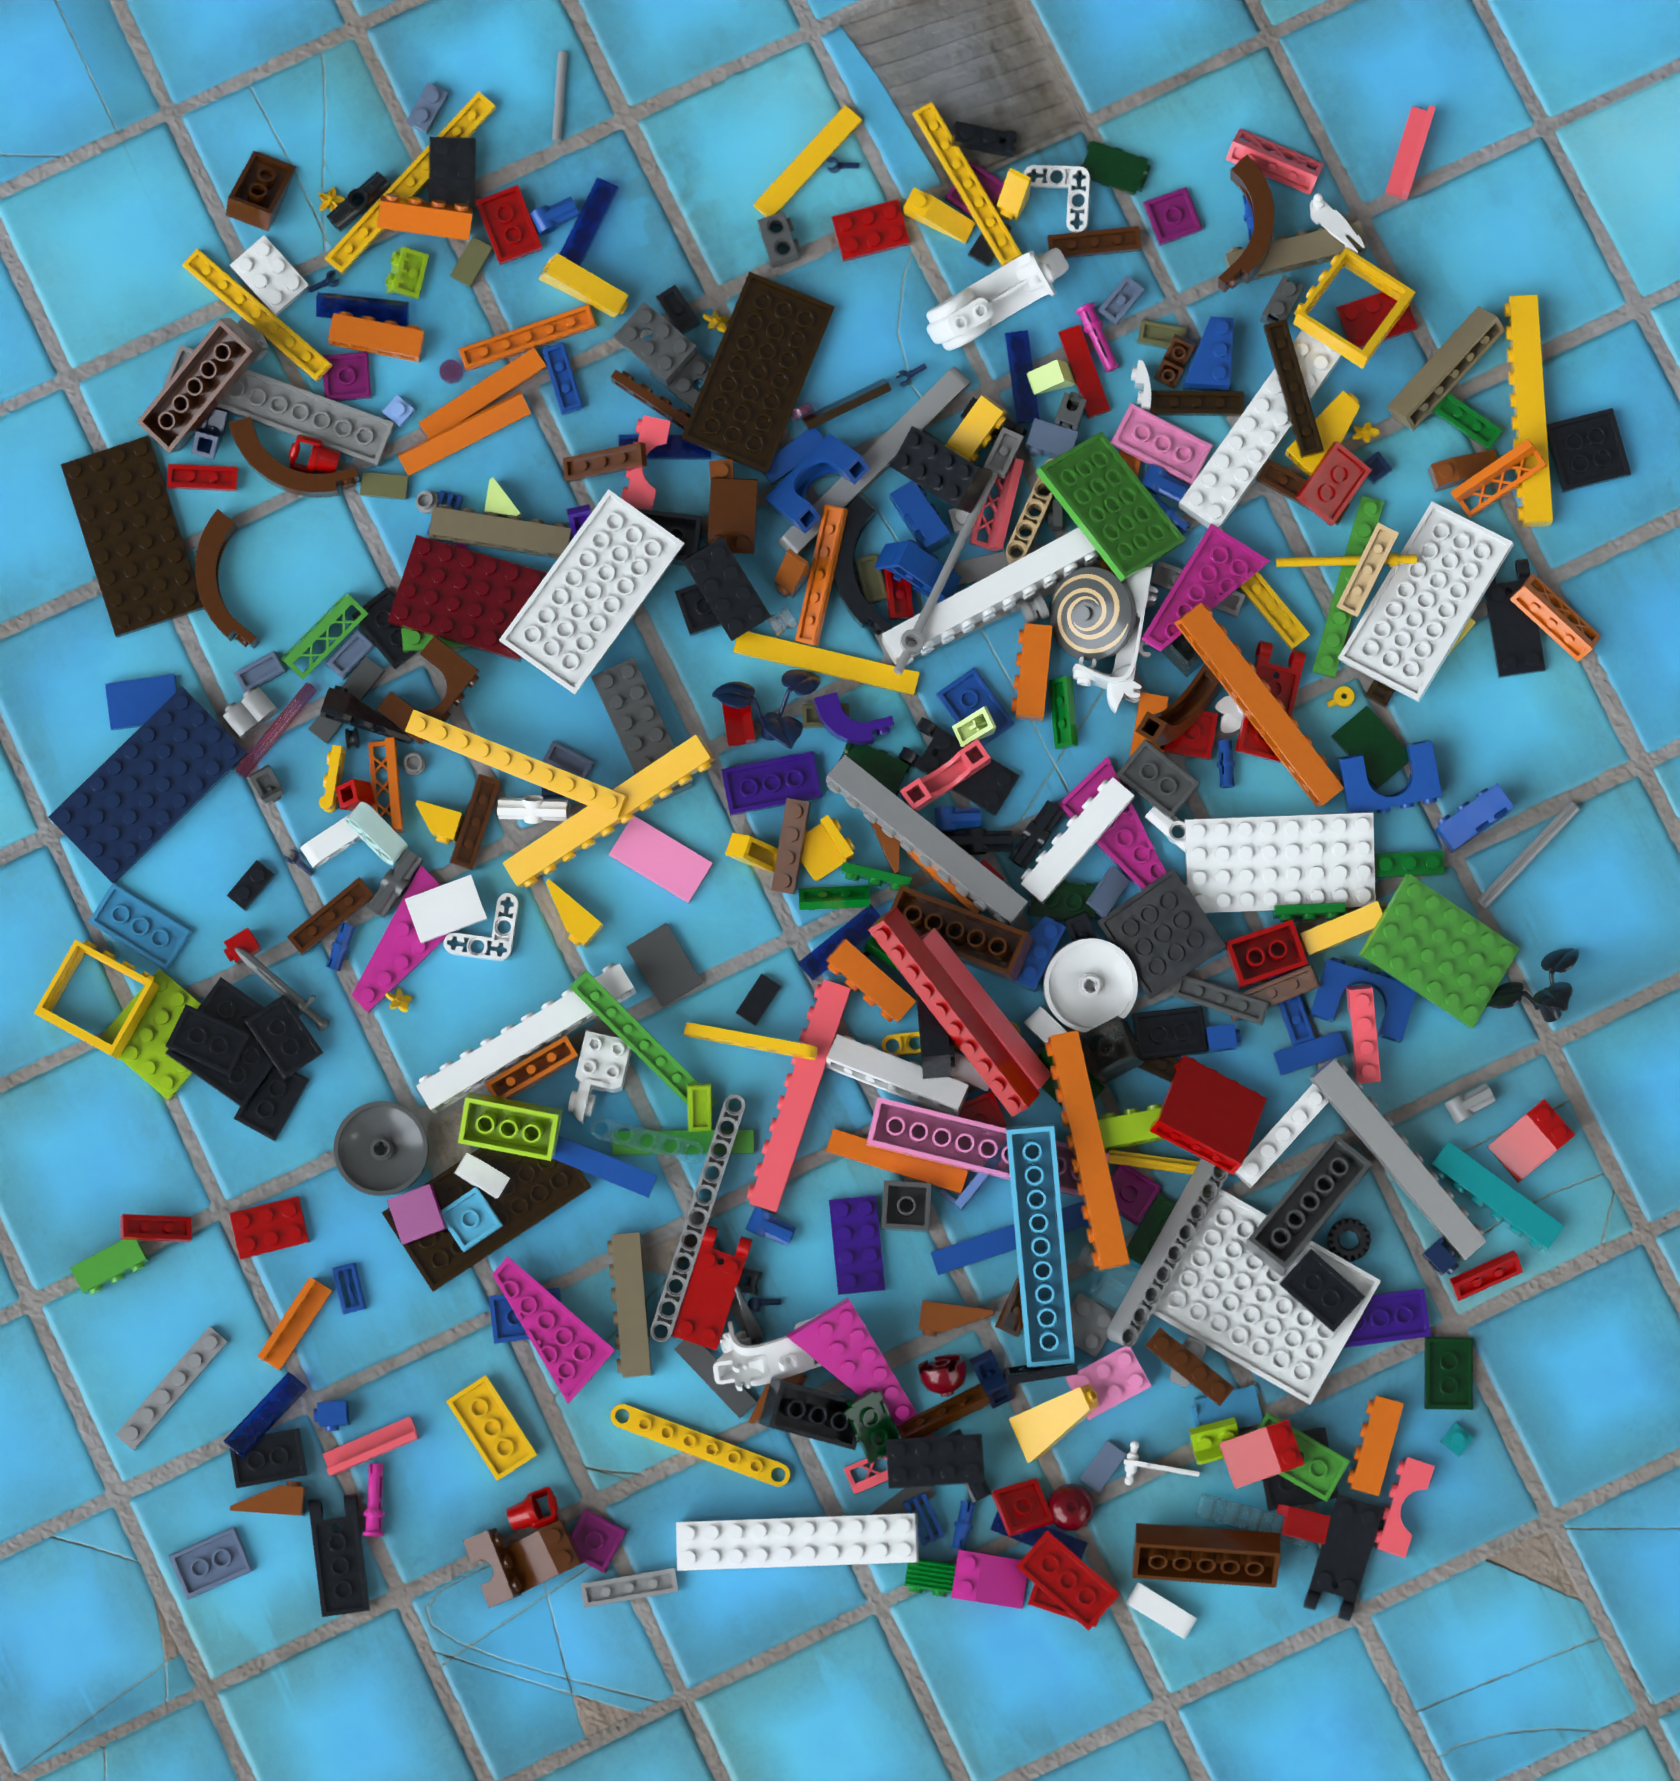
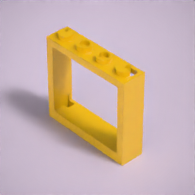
(1374, 276)
(61, 980)

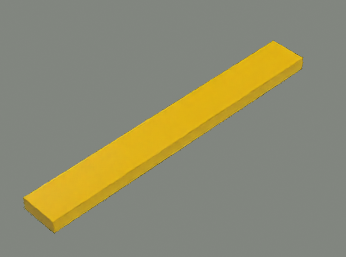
(967, 184)
(257, 315)
(826, 662)

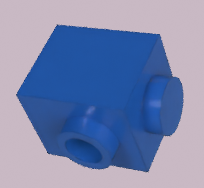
(332, 1414)

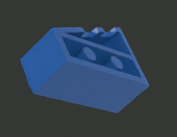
(1213, 358)
(920, 517)
(917, 567)
(1474, 817)
(1046, 939)

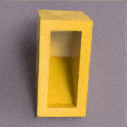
(442, 822)
(752, 852)

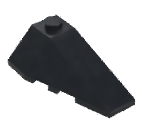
(351, 711)

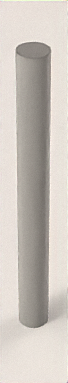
(559, 96)

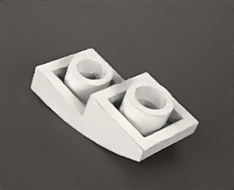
(1142, 381)
(965, 1071)
(482, 1175)

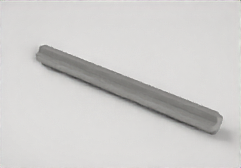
(1528, 854)

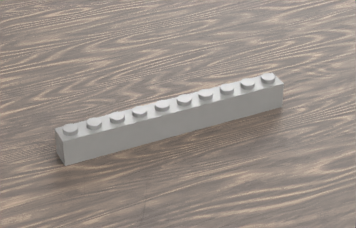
(925, 841)
(1397, 1159)

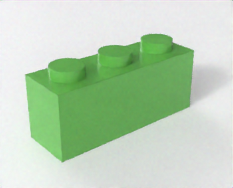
(109, 1265)

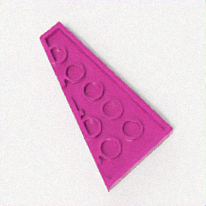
(1210, 575)
(1125, 839)
(397, 951)
(561, 1339)
(848, 1351)

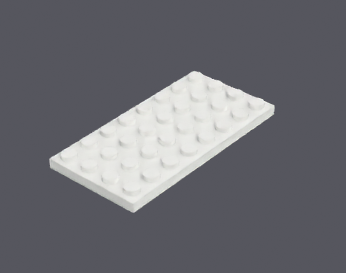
(591, 592)
(1425, 603)
(1280, 861)

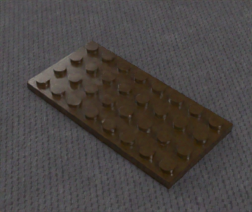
(757, 373)
(132, 536)
(531, 1195)

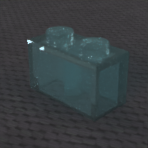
(1113, 1286)

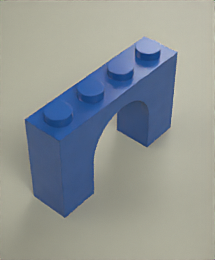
(826, 458)
(1421, 786)
(1396, 996)

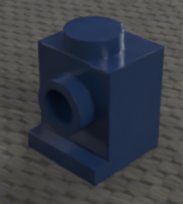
(1441, 1258)

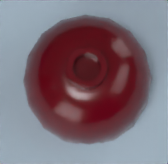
(944, 1374)
(1071, 1507)

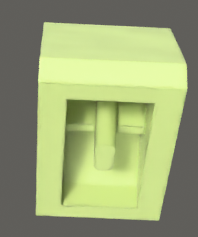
(1051, 377)
(499, 502)
(974, 727)

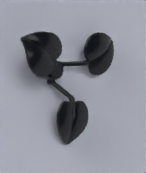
(1549, 1000)

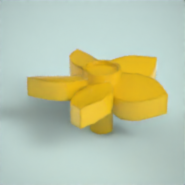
(330, 200)
(716, 321)
(1366, 432)
(399, 1000)

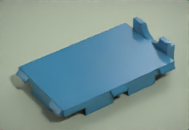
(1239, 1404)

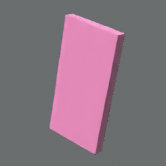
(1161, 444)
(660, 859)

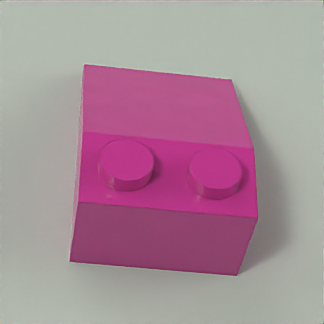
(988, 1580)

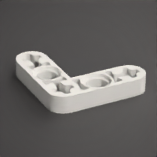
(1068, 182)
(496, 939)

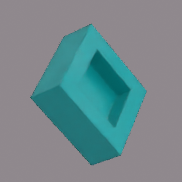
(1457, 1439)

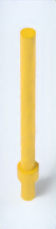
(1392, 560)

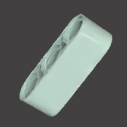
(376, 833)

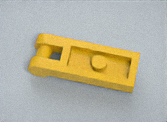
(335, 760)

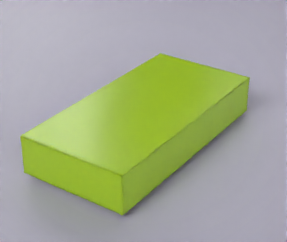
(699, 1107)

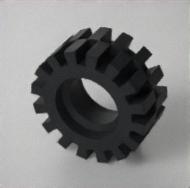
(1349, 1225)

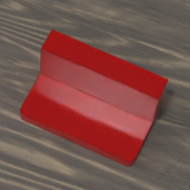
(738, 725)
(1304, 1524)

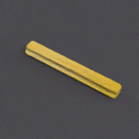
(1152, 1162)

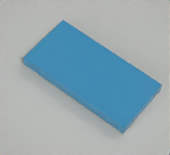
(140, 927)

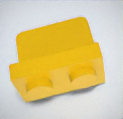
(826, 848)

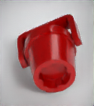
(321, 458)
(529, 1513)

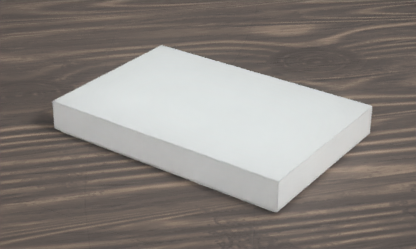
(446, 909)

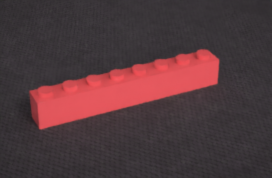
(987, 1009)

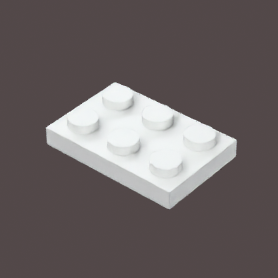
(269, 276)

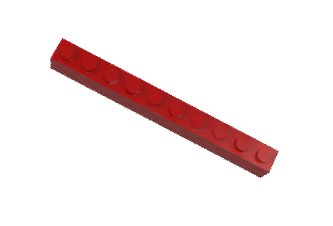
(954, 1011)

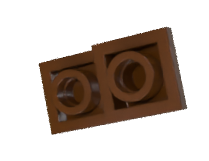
(1174, 361)

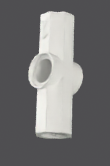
(533, 809)
(1165, 825)

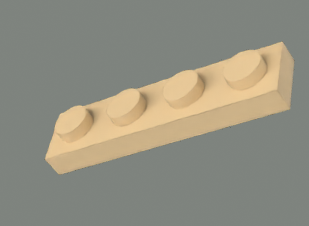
(1367, 570)

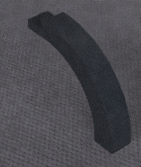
(858, 517)

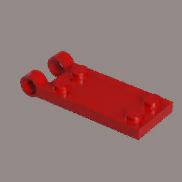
(1283, 688)
(710, 1292)

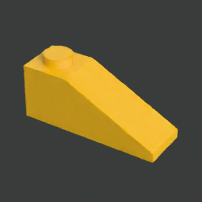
(1014, 195)
(938, 215)
(577, 921)

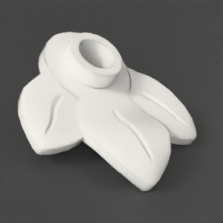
(1231, 713)

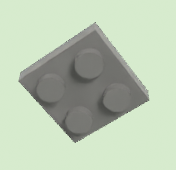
(1089, 1324)

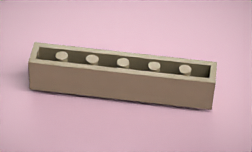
(1300, 251)
(1446, 368)
(499, 532)
(631, 1305)

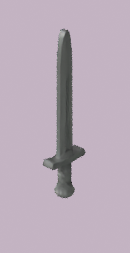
(283, 989)

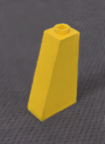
(583, 285)
(1332, 427)
(1342, 929)
(1050, 1422)

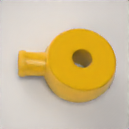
(1338, 700)

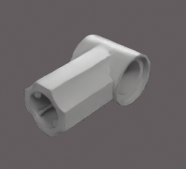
(1466, 1105)

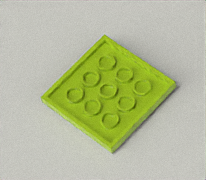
(147, 1045)

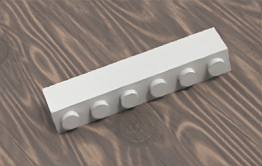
(1077, 840)
(895, 1075)
(1281, 1136)

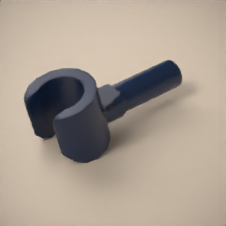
(840, 165)
(325, 282)
(910, 374)
(297, 860)
(755, 1303)

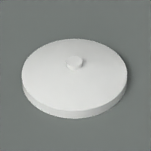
(1089, 983)

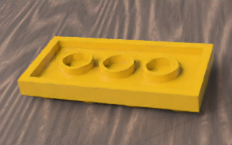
(491, 1428)

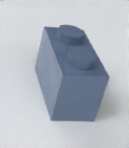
(1050, 439)

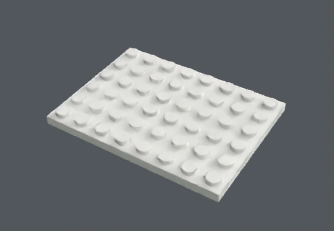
(1243, 1312)

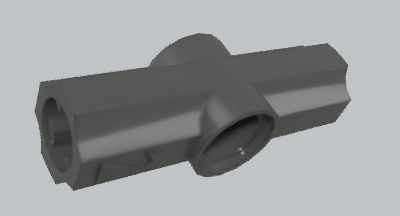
(395, 883)

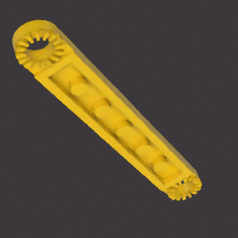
(700, 1445)

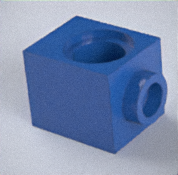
(1222, 1038)

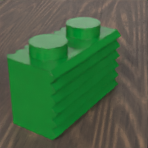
(930, 1576)

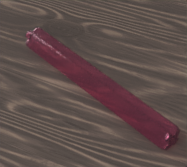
(275, 730)

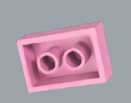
(1113, 1379)

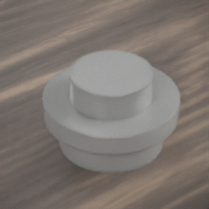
(426, 501)
(413, 764)

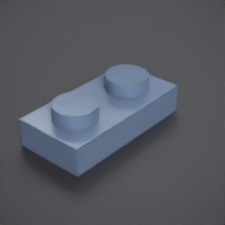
(427, 108)
(1121, 300)

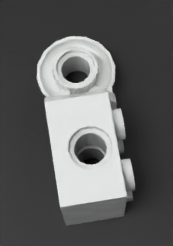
(600, 1068)

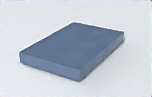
(210, 1563)

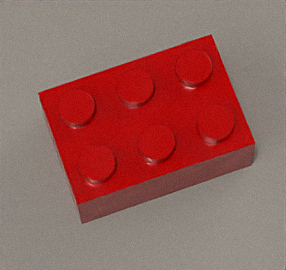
(1265, 954)

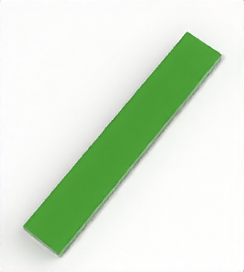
(742, 1145)

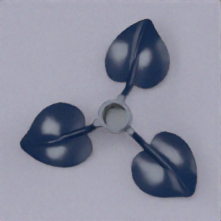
(774, 726)

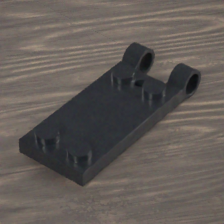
(1512, 632)
(985, 788)
(1344, 1553)
(339, 1559)

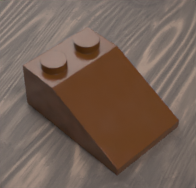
(260, 191)
(733, 513)
(543, 1555)

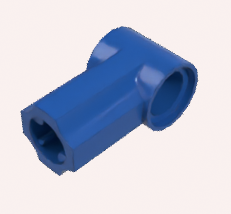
(550, 217)
(1159, 482)
(953, 819)
(766, 1225)

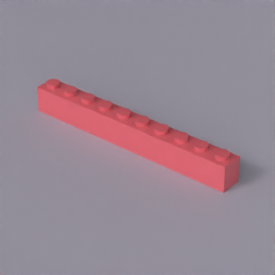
(799, 1098)

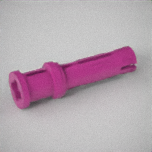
(1096, 326)
(374, 1507)

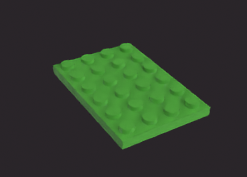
(1111, 506)
(1439, 951)

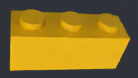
(977, 427)

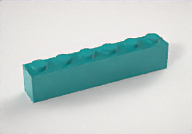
(1496, 1196)

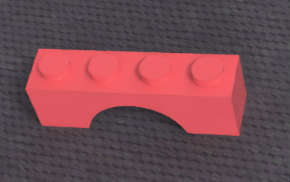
(640, 492)
(956, 770)
(1364, 1033)
(1412, 1477)

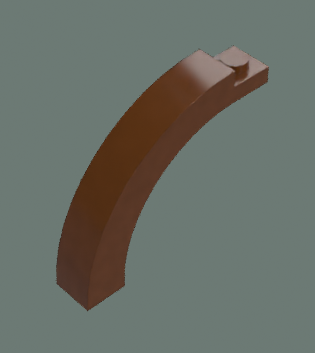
(1258, 194)
(281, 476)
(207, 563)
(1184, 712)

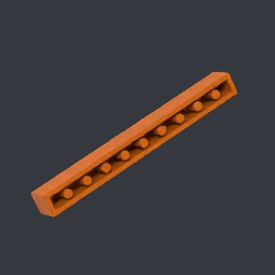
(1259, 704)
(1088, 1150)

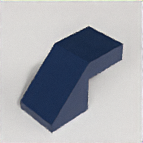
(210, 434)
(991, 1378)

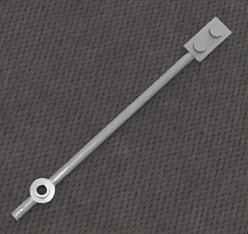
(999, 463)

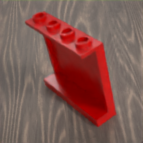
(1209, 1115)

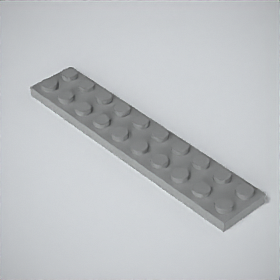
(302, 412)

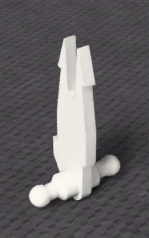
(1333, 222)
(1132, 1463)

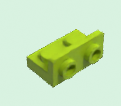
(406, 272)
(1206, 1439)

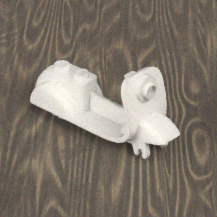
(995, 298)
(1120, 682)
(759, 1363)

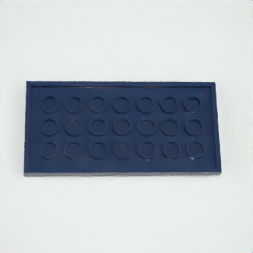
(147, 785)

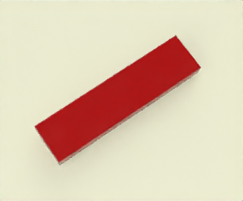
(1084, 371)

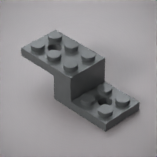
(668, 354)

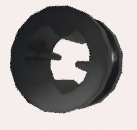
(352, 738)

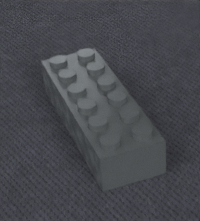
(635, 717)
(1308, 1205)

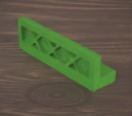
(318, 629)

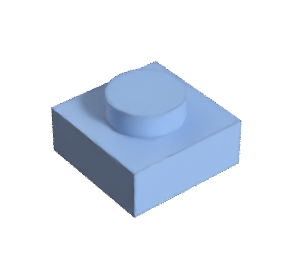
(398, 411)

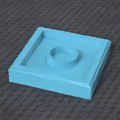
(470, 1219)

